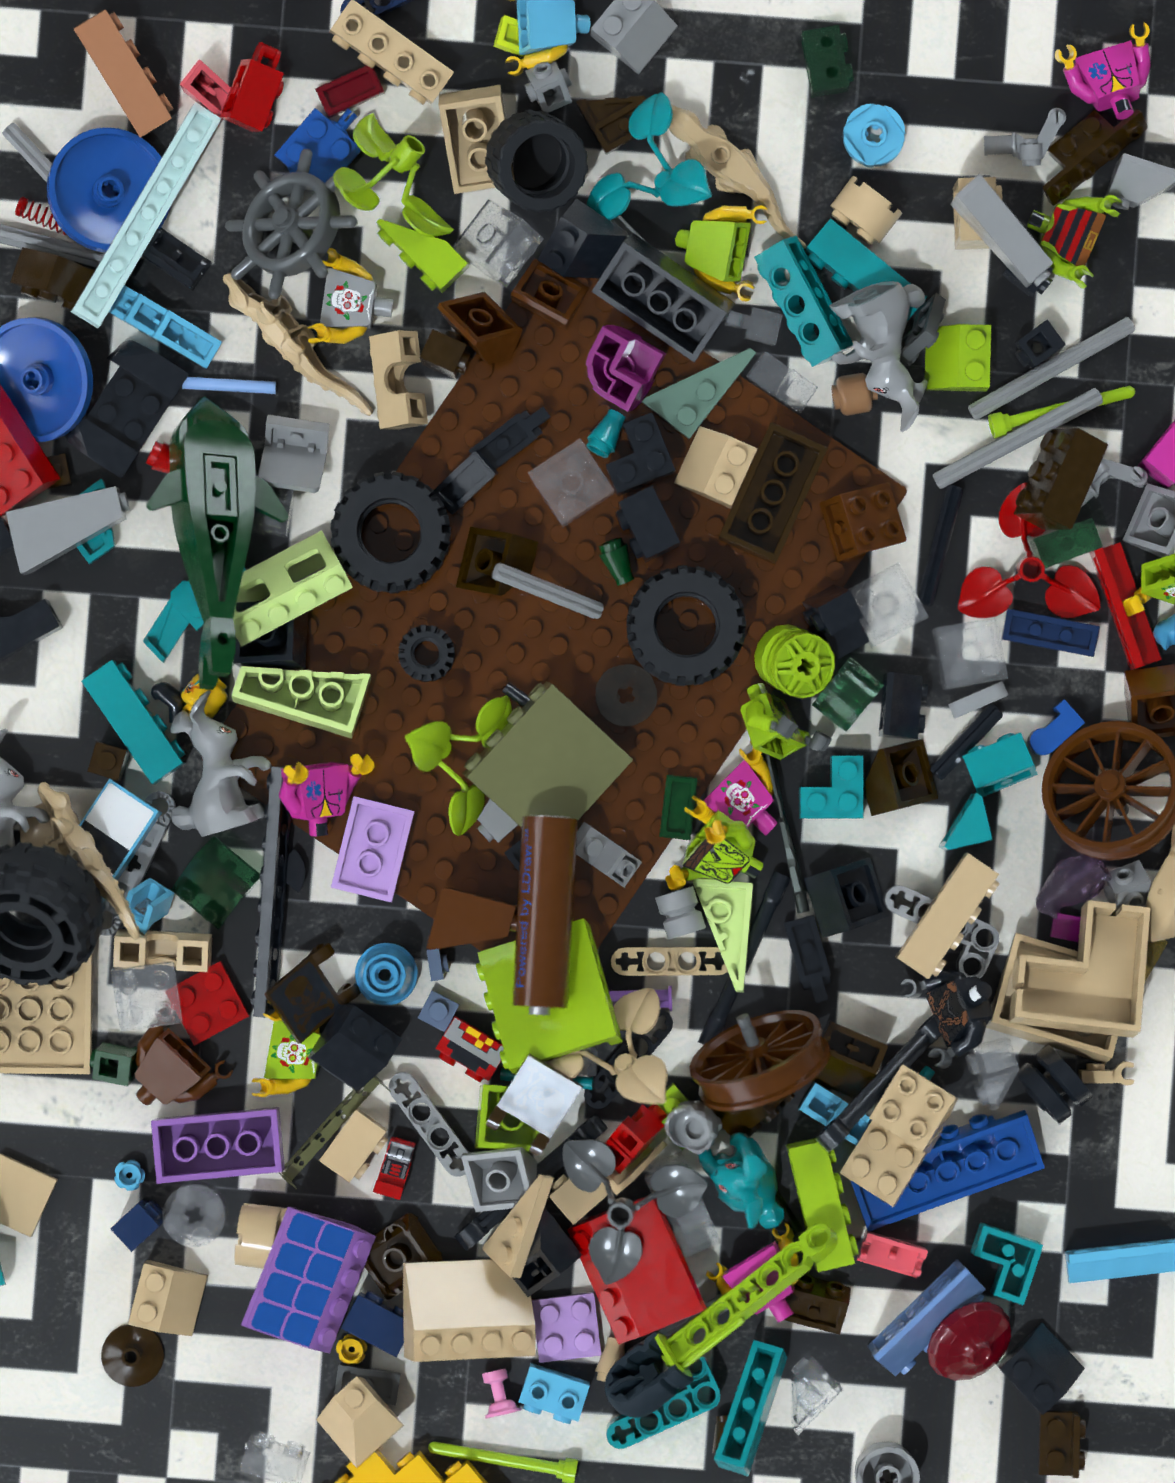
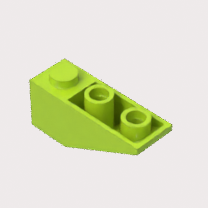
(431, 255)

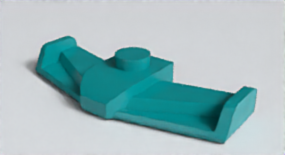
(173, 621)

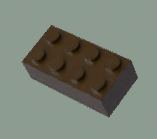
(773, 493)

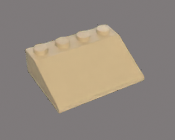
(1084, 1044)
(464, 1312)

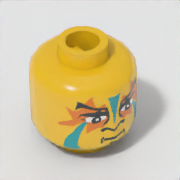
(214, 702)

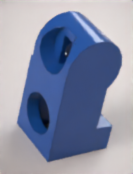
(1047, 739)

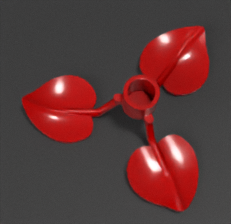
(986, 595)

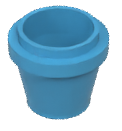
(402, 970)

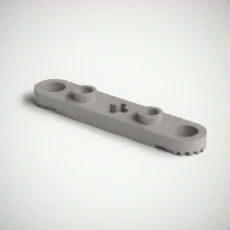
(145, 854)

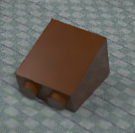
(469, 919)

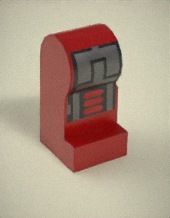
(395, 1168)

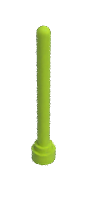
(1003, 423)
(563, 1469)

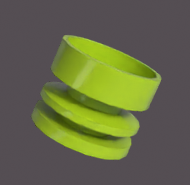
(781, 654)

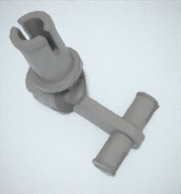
(1027, 150)
(1107, 468)

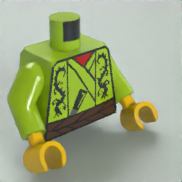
(717, 853)

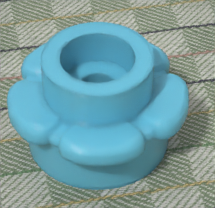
(121, 1178)

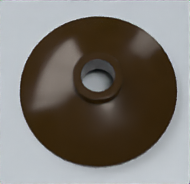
(144, 1344)

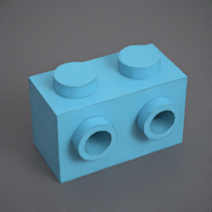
(553, 1393)

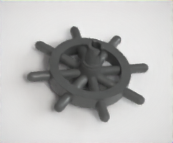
(289, 225)

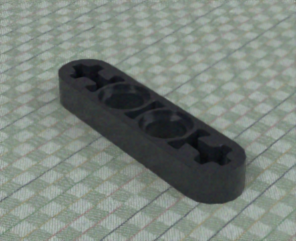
(623, 1049)

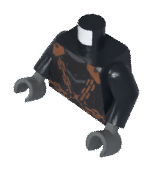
(959, 1010)

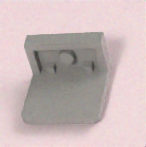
(294, 453)

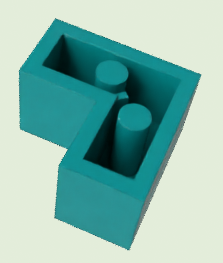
(843, 796)
(1016, 1260)

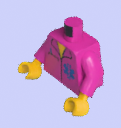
(1109, 75)
(321, 790)

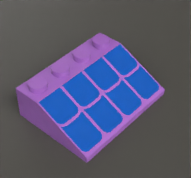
(308, 1279)

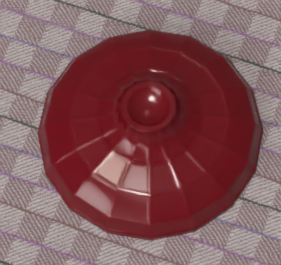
(969, 1341)

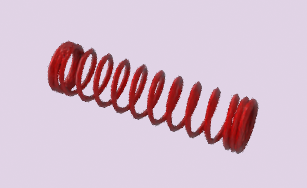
(21, 206)

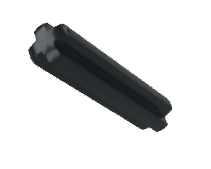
(966, 741)

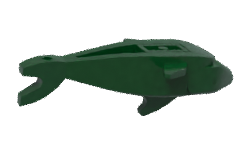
(213, 509)

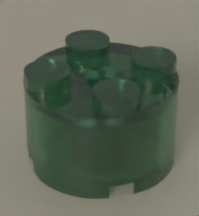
(848, 694)

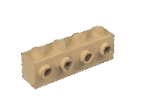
(391, 52)
(947, 915)

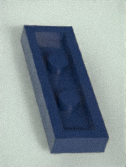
(1050, 633)

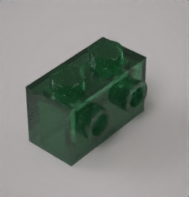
(825, 61)

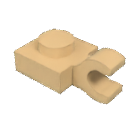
(1098, 1074)

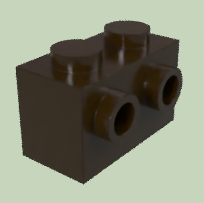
(446, 354)

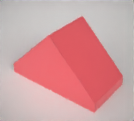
(206, 88)

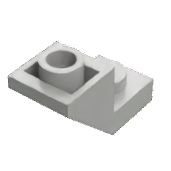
(605, 855)

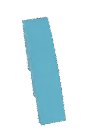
(165, 327)

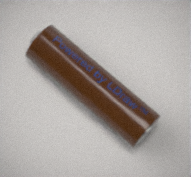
(544, 913)

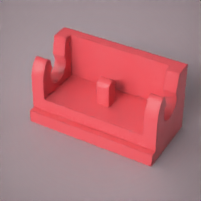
(892, 1254)

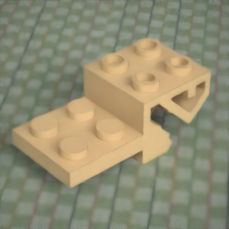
(899, 1135)

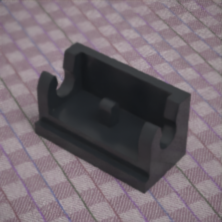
(176, 258)

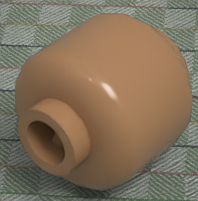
(852, 394)

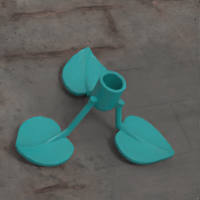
(676, 186)

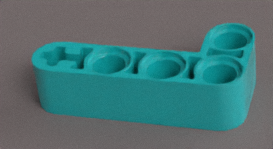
(666, 1419)

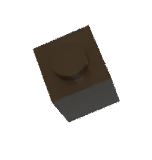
(108, 761)

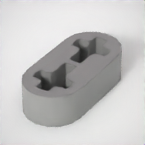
(978, 699)

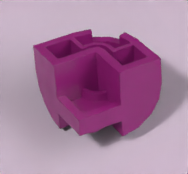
(622, 366)

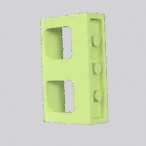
(288, 599)

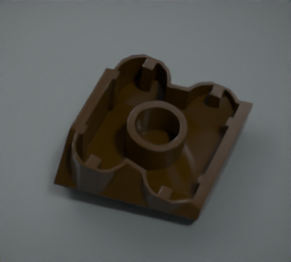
(399, 1244)

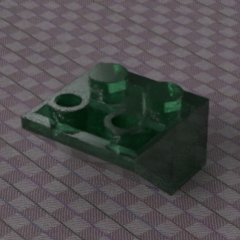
(215, 882)

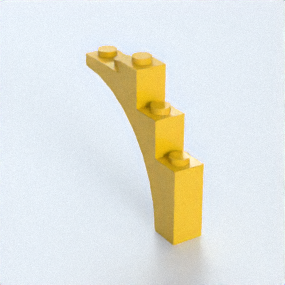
(411, 1470)

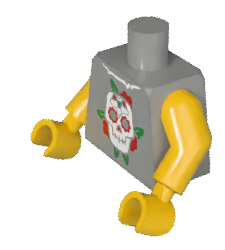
(348, 302)

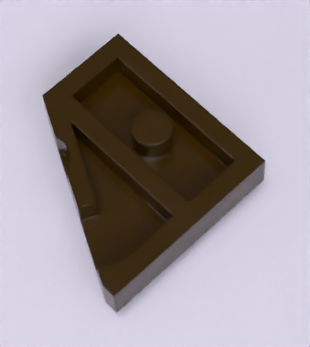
(610, 119)

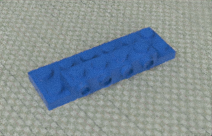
(959, 1165)

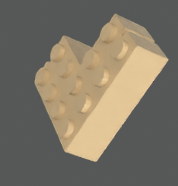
(1098, 990)

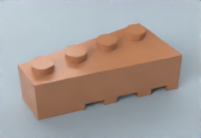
(123, 73)

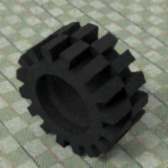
(413, 639)

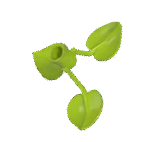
(401, 157)
(431, 745)

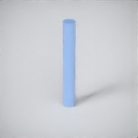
(230, 385)

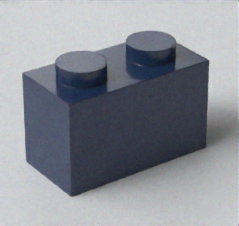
(138, 1223)
(376, 1323)

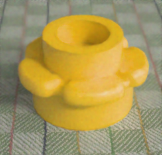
(351, 1357)

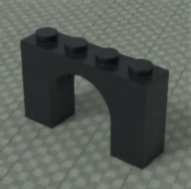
(28, 625)

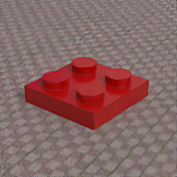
(210, 1003)

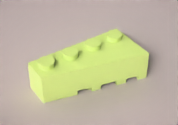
(308, 697)

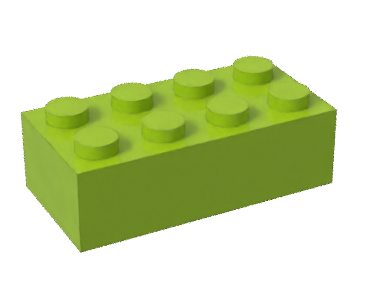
(820, 1201)

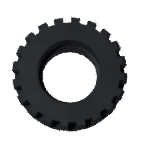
(390, 489)
(694, 583)

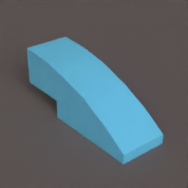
(826, 1106)

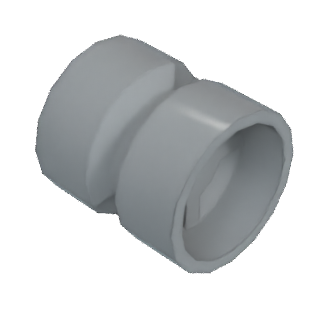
(680, 912)

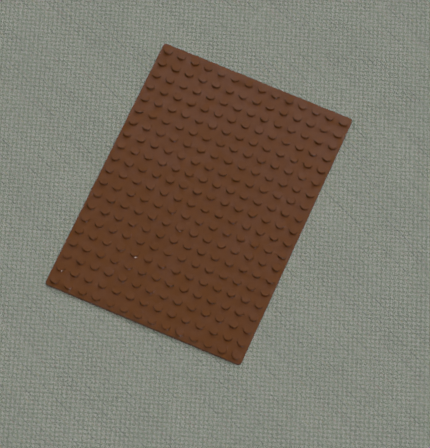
(538, 641)

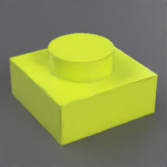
(507, 35)

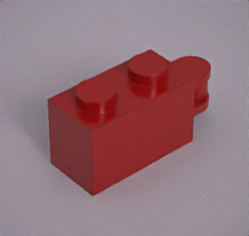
(254, 90)

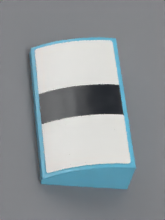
(119, 825)

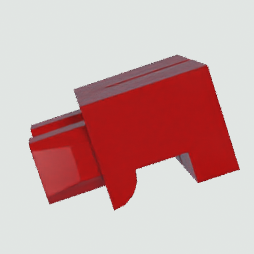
(635, 1135)

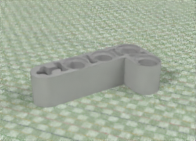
(970, 946)

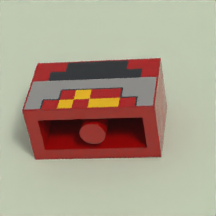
(471, 1049)

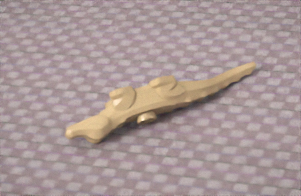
(732, 168)
(290, 339)
(80, 845)

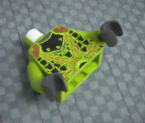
(773, 727)

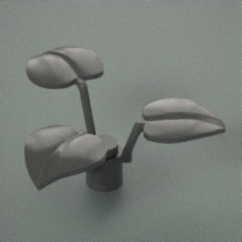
(612, 1249)

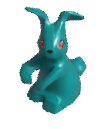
(745, 1181)

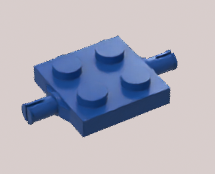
(326, 140)

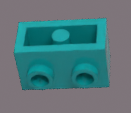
(999, 764)

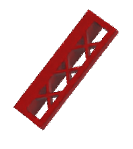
(1117, 586)

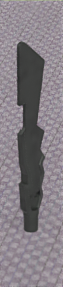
(796, 878)

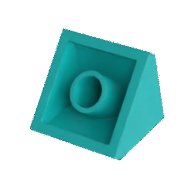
(969, 826)

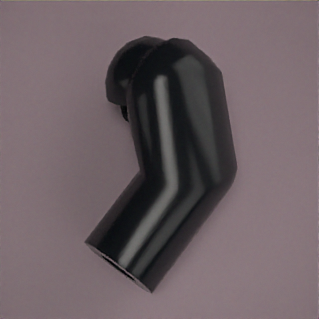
(169, 696)

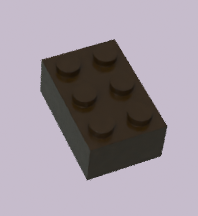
(1060, 478)

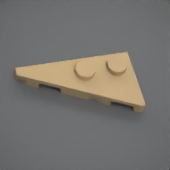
(514, 1236)

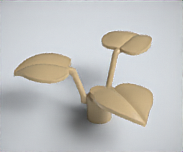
(637, 1079)

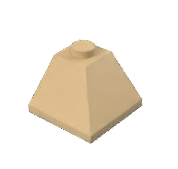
(359, 1421)

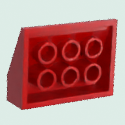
(658, 1287)

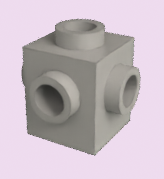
(548, 86)
(1128, 885)

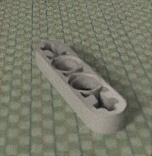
(426, 1126)

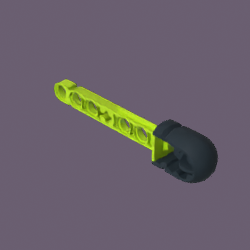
(635, 1382)

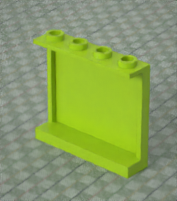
(583, 1024)

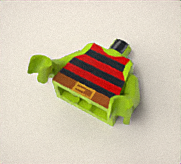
(1072, 233)

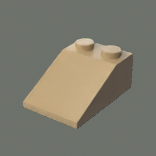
(467, 127)

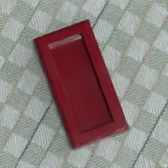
(349, 91)

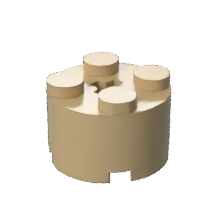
(864, 210)
(257, 1233)

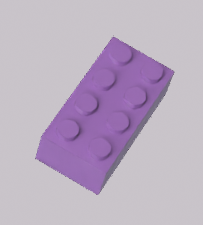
(217, 1145)

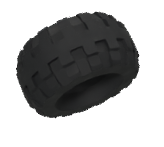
(61, 897)

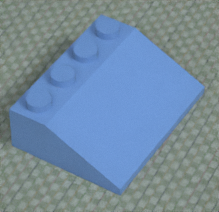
(914, 1326)

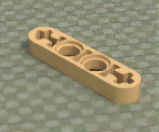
(671, 965)

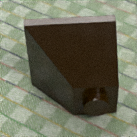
(484, 551)
(899, 778)

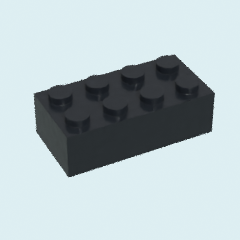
(663, 297)

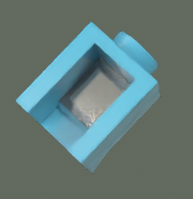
(149, 903)

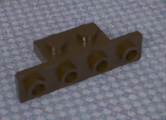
(1088, 149)

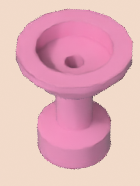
(502, 1405)

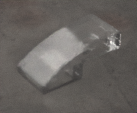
(781, 381)

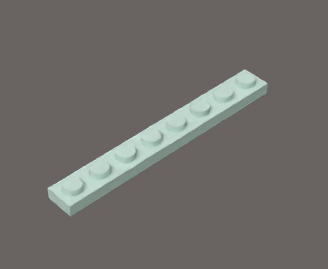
(146, 215)

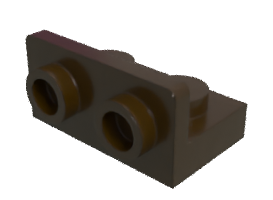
(819, 1304)
(1060, 1443)

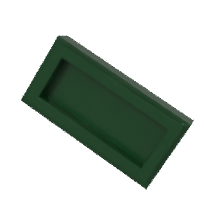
(677, 796)

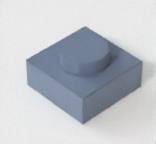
(437, 964)
(438, 1011)

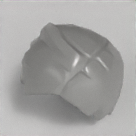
(693, 1126)

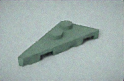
(692, 399)

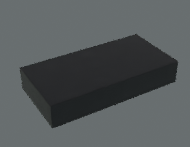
(465, 481)

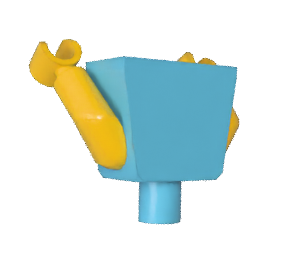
(546, 31)

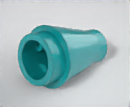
(605, 435)

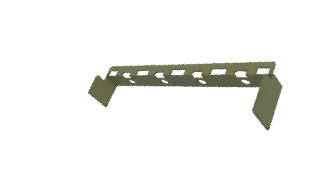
(329, 1130)

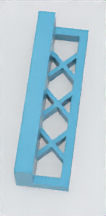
(1120, 1261)

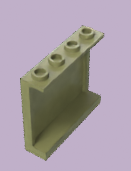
(546, 759)

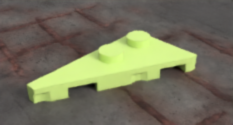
(729, 917)

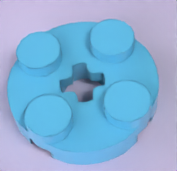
(876, 117)

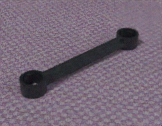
(841, 1126)
(552, 1163)

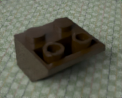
(852, 1060)

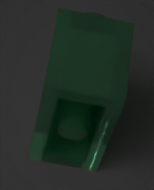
(1067, 544)

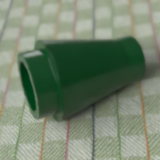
(617, 560)

